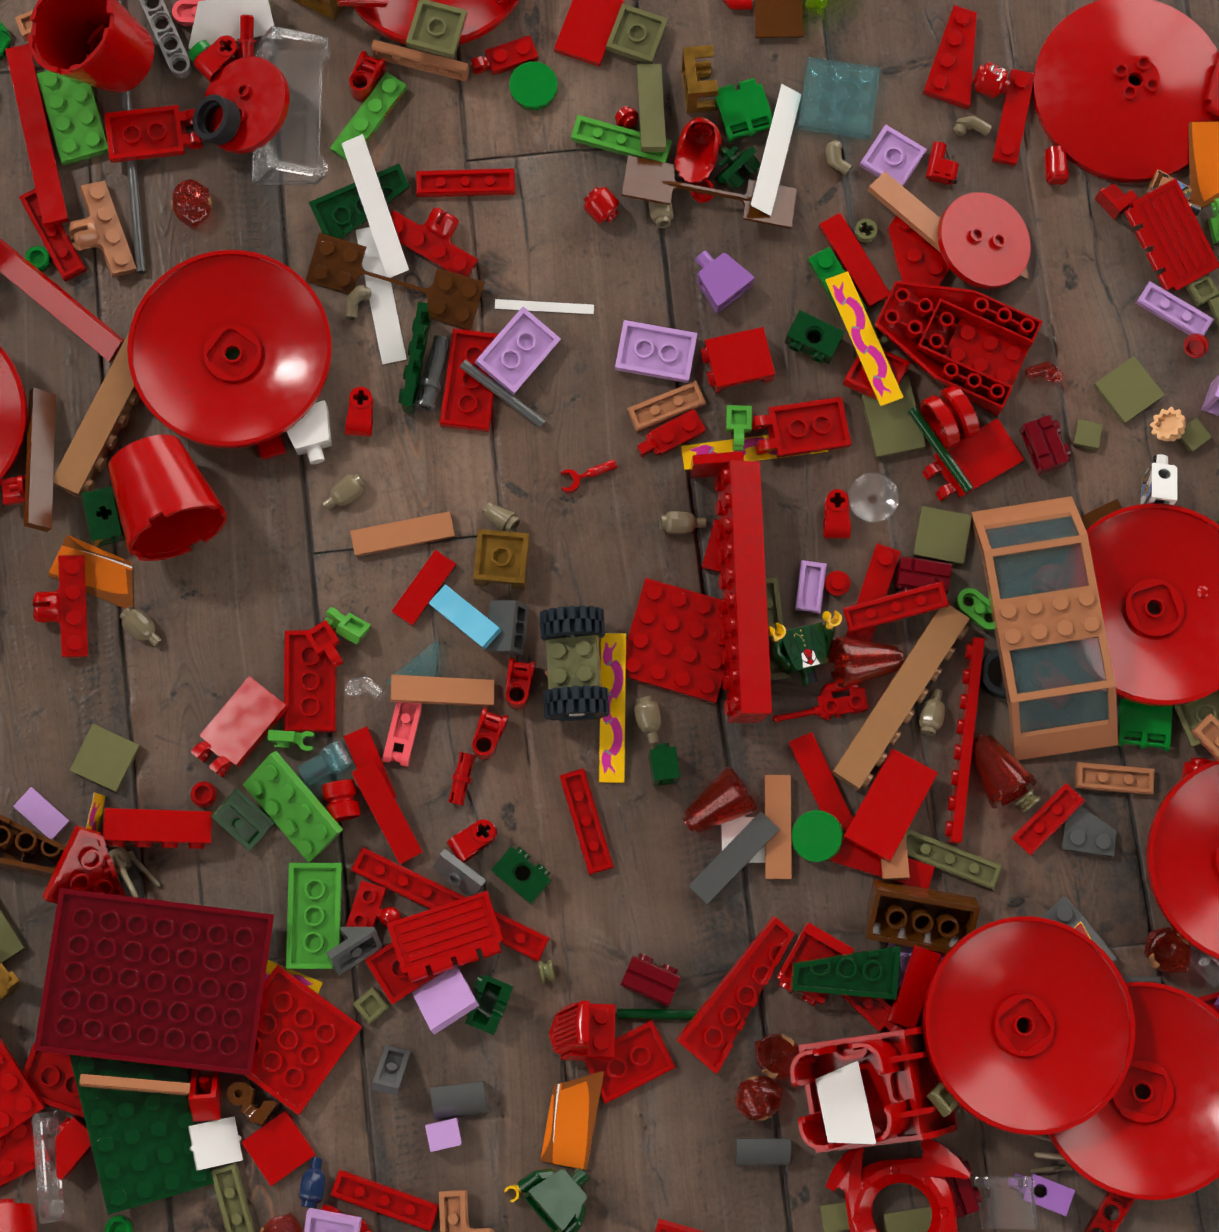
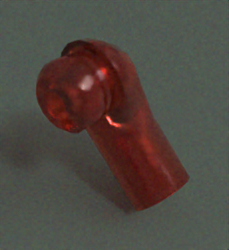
(1046, 370)

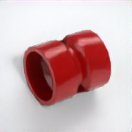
(341, 800)

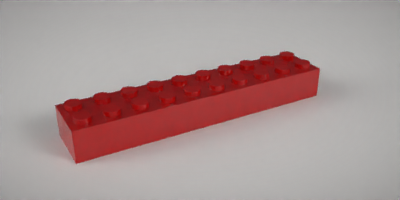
(743, 592)

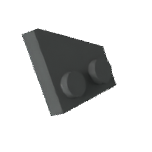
(1088, 835)

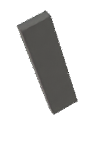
(734, 857)

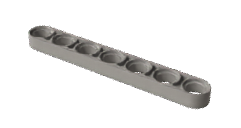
(165, 35)

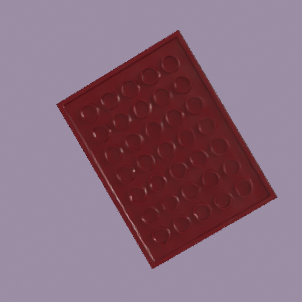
(154, 982)

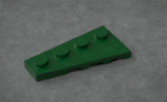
(342, 209)
(416, 354)
(853, 974)

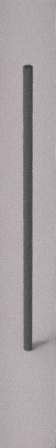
(135, 198)

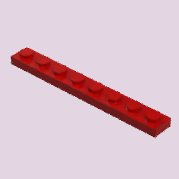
(963, 751)

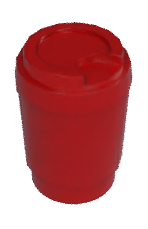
(1056, 166)

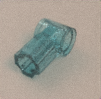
(329, 761)

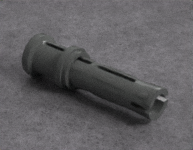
(430, 383)

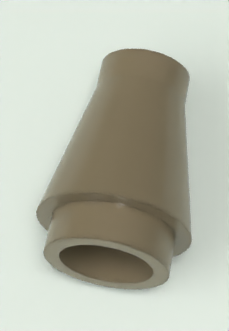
(501, 518)

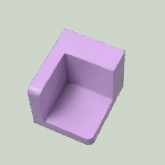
(443, 1134)

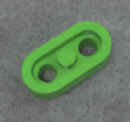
(978, 610)

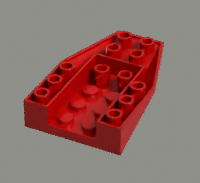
(960, 338)

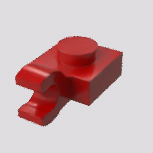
(324, 641)

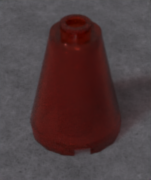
(862, 660)
(999, 771)
(720, 803)

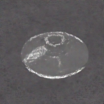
(873, 485)

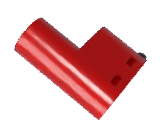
(941, 169)

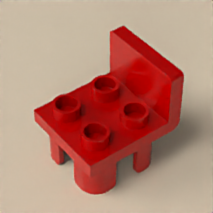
(895, 1084)

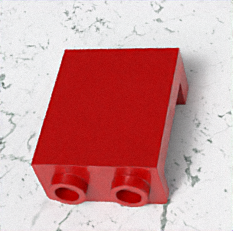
(738, 359)
(810, 945)

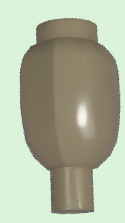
(661, 214)
(345, 491)
(680, 522)
(139, 625)
(932, 714)
(648, 717)

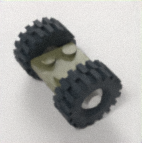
(574, 663)

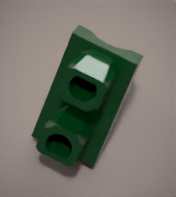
(745, 160)

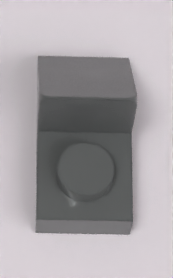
(357, 946)
(391, 1070)

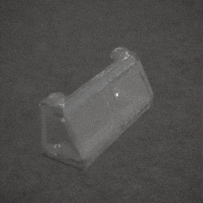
(294, 151)

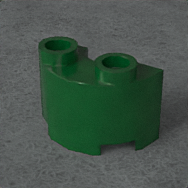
(492, 1000)

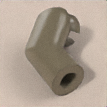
(971, 122)
(834, 157)
(353, 299)

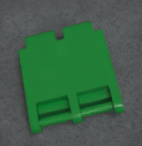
(743, 109)
(1144, 723)

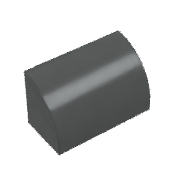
(512, 619)
(459, 1100)
(762, 1151)

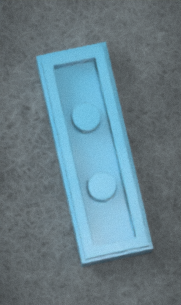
(465, 617)

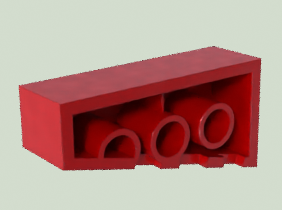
(156, 827)

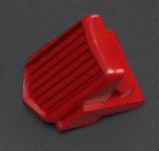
(584, 1031)

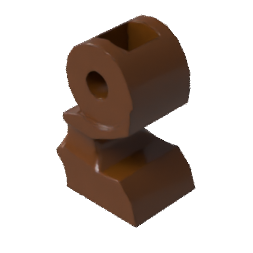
(245, 1094)

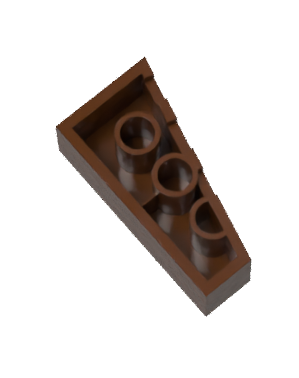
(27, 850)

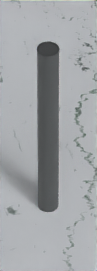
(502, 393)

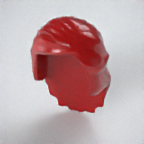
(697, 150)

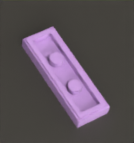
(1173, 310)

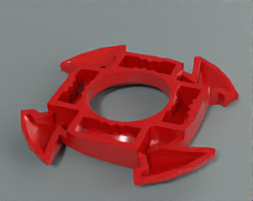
(923, 1172)

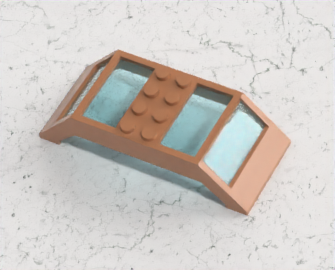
(1048, 628)

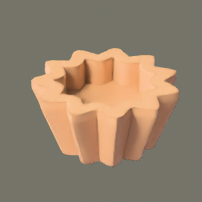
(1168, 425)

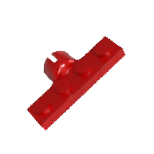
(434, 240)
(67, 606)

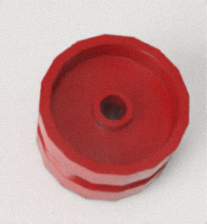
(950, 416)

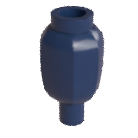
(312, 1185)

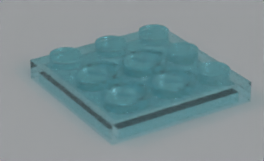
(838, 98)

